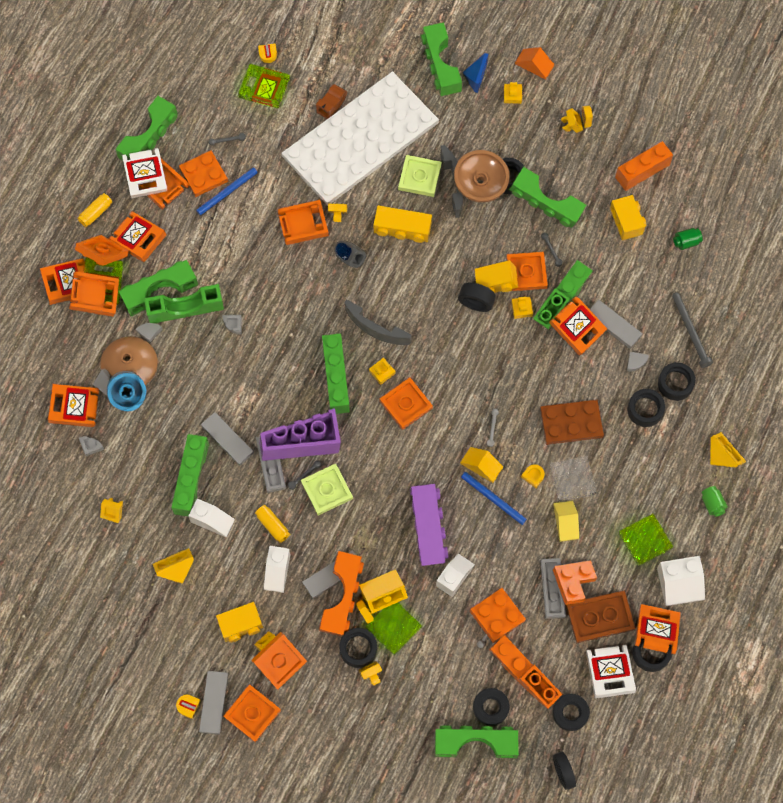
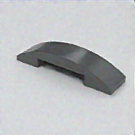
(450, 162)
(396, 337)

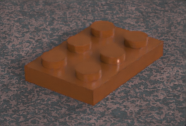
(571, 422)
(600, 617)

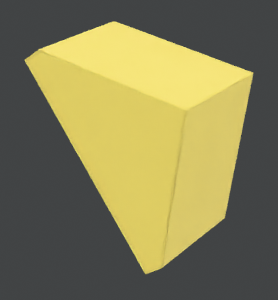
(566, 520)

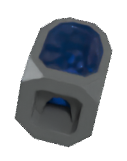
(350, 253)

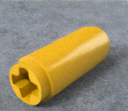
(94, 210)
(272, 523)

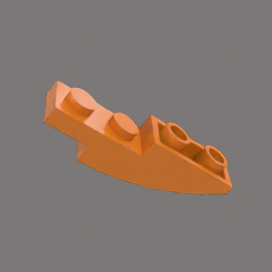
(525, 673)

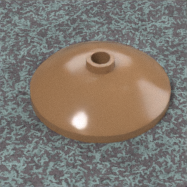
(481, 166)
(142, 358)

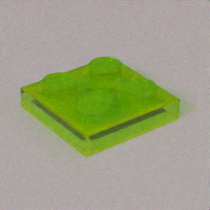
(645, 540)
(394, 627)

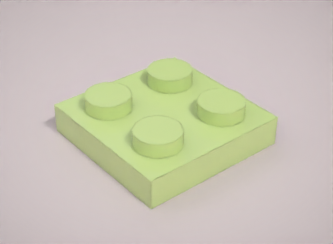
(420, 175)
(326, 489)

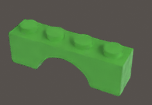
(446, 77)
(162, 115)
(527, 187)
(178, 276)
(203, 301)
(335, 373)
(187, 483)
(503, 741)

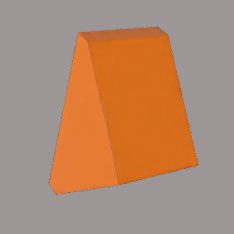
(535, 61)

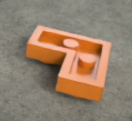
(569, 580)

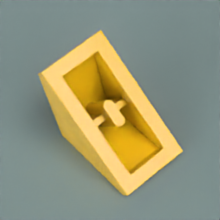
(482, 463)

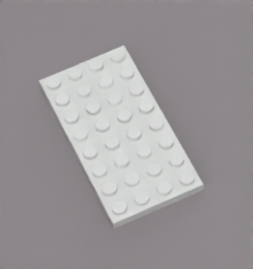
(360, 138)

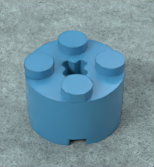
(121, 400)

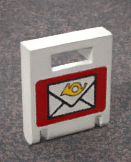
(144, 169)
(610, 666)

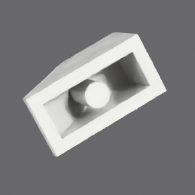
(211, 518)
(276, 569)
(454, 575)

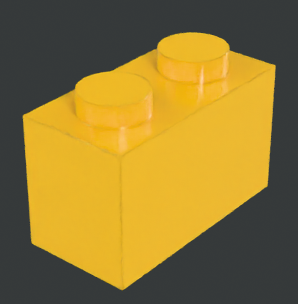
(627, 217)
(498, 276)
(383, 591)
(239, 622)

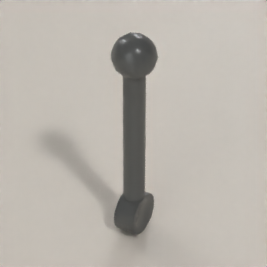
(241, 137)
(558, 262)
(292, 485)

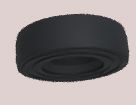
(482, 716)
(564, 723)
(564, 770)

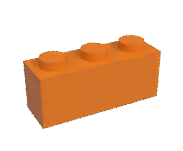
(644, 166)

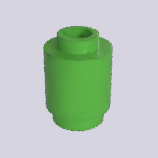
(714, 501)

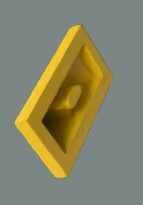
(723, 453)
(175, 566)

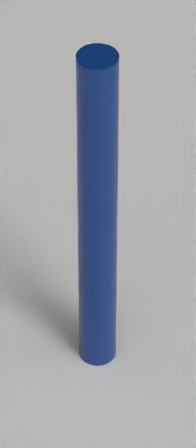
(225, 192)
(494, 498)

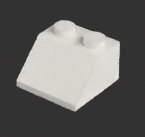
(682, 580)

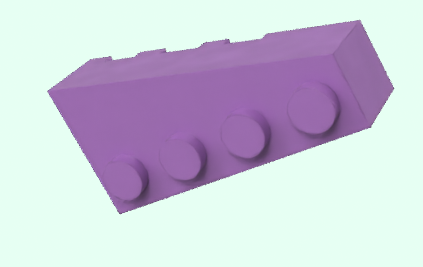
(303, 438)
(428, 524)

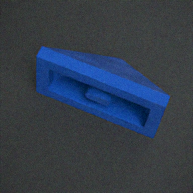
(475, 72)

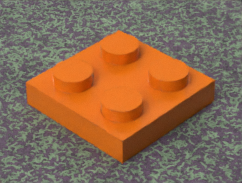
(203, 173)
(101, 250)
(530, 270)
(406, 403)
(497, 615)
(279, 660)
(252, 713)

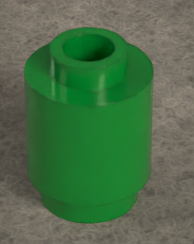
(687, 238)

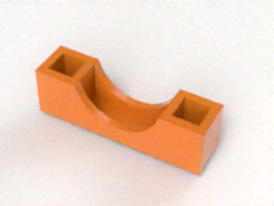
(346, 568)

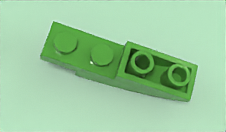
(563, 294)

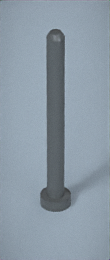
(705, 360)

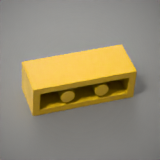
(402, 224)

